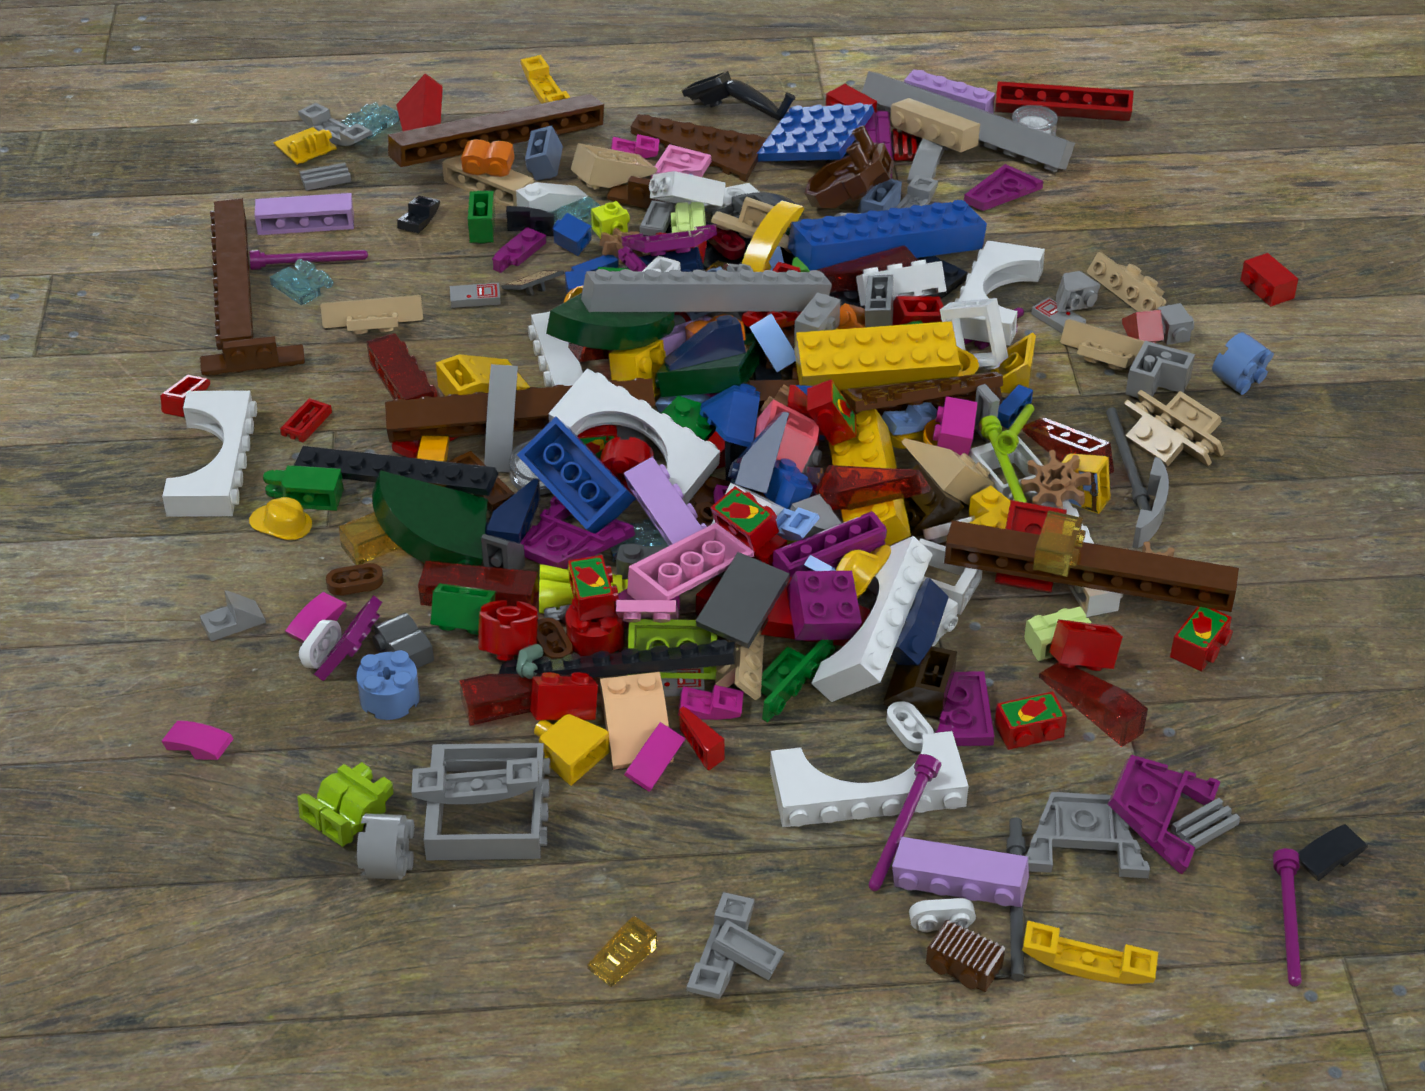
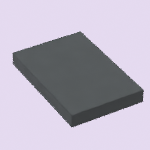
(743, 600)

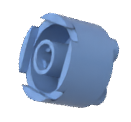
(1242, 363)
(388, 684)

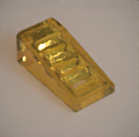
(635, 934)

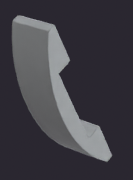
(320, 118)
(926, 160)
(919, 192)
(500, 416)
(1150, 521)
(475, 787)
(714, 969)

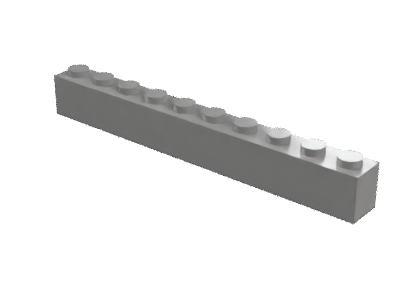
(994, 129)
(701, 290)

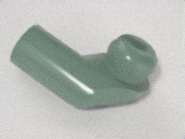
(525, 657)

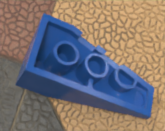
(733, 413)

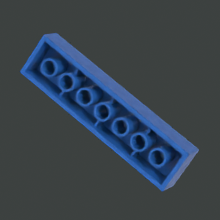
(922, 229)

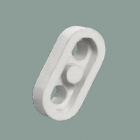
(939, 533)
(319, 643)
(912, 726)
(932, 914)

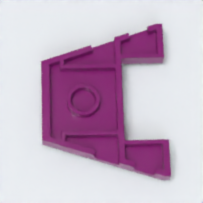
(679, 240)
(557, 541)
(1146, 801)

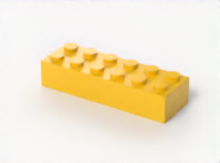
(877, 355)
(873, 449)

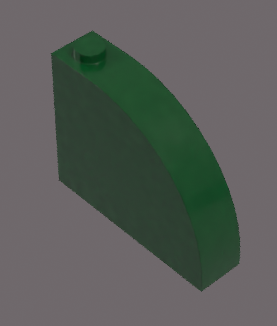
(607, 330)
(712, 375)
(430, 519)

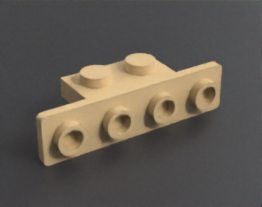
(748, 221)
(1127, 283)
(371, 313)
(1101, 344)
(1187, 416)
(1159, 440)
(746, 670)

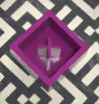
(823, 605)

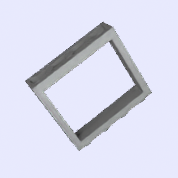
(487, 846)

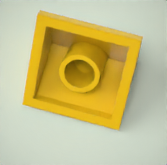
(1018, 365)

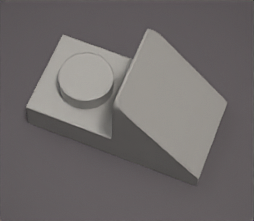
(237, 616)

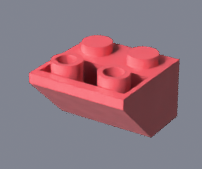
(798, 437)

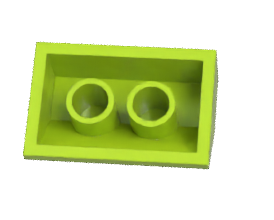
(648, 634)

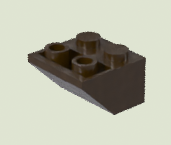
(930, 508)
(925, 684)

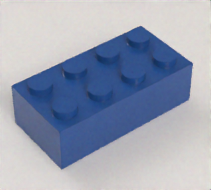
(576, 476)

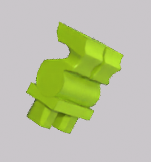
(344, 801)

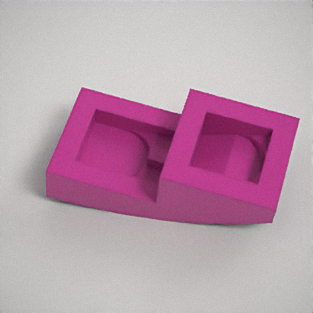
(644, 146)
(320, 608)
(714, 705)
(200, 739)
(654, 756)

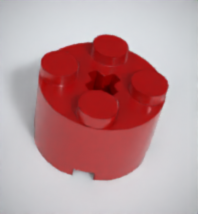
(624, 455)
(507, 628)
(594, 634)

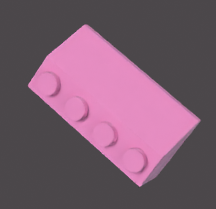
(684, 564)

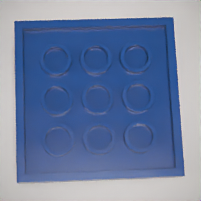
(815, 132)

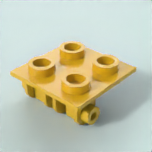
(306, 145)

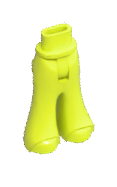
(556, 589)

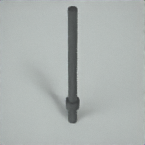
(1139, 494)
(1016, 845)

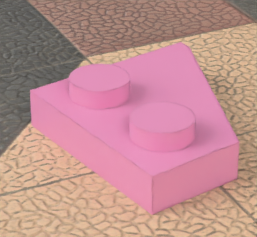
(683, 161)
(658, 610)

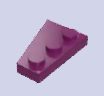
(1002, 187)
(351, 638)
(968, 710)

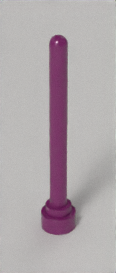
(259, 259)
(925, 768)
(1286, 865)

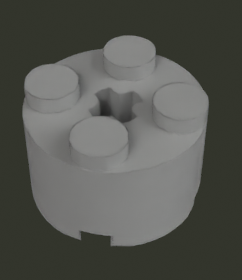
(385, 846)

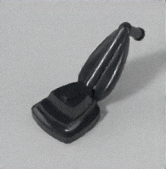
(720, 86)

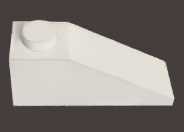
(548, 196)

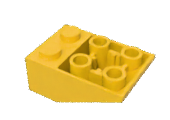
(469, 374)

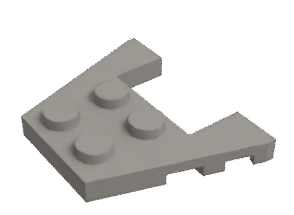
(1084, 823)

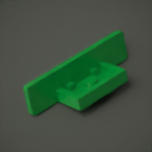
(788, 674)

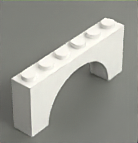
(997, 266)
(598, 402)
(215, 486)
(868, 652)
(813, 798)

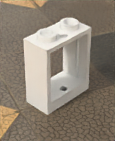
(683, 187)
(977, 308)
(1020, 457)
(967, 582)

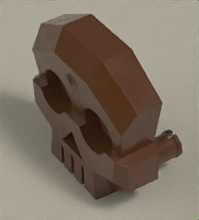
(851, 175)

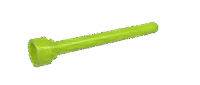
(990, 429)
(1008, 440)

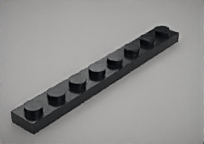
(366, 467)
(635, 661)

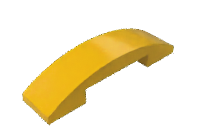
(540, 80)
(770, 234)
(1089, 961)

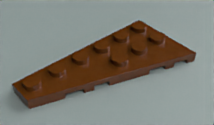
(728, 149)
(916, 391)

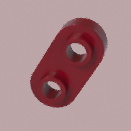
(728, 244)

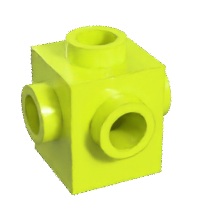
(608, 217)

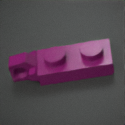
(518, 249)

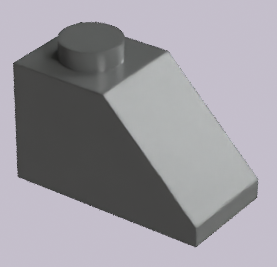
(502, 553)

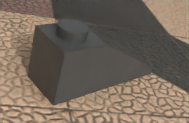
(879, 301)

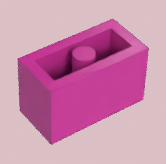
(956, 425)

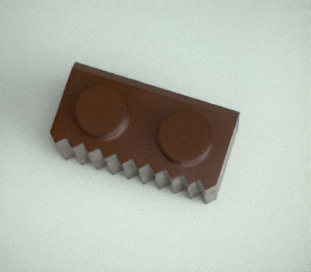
(965, 956)

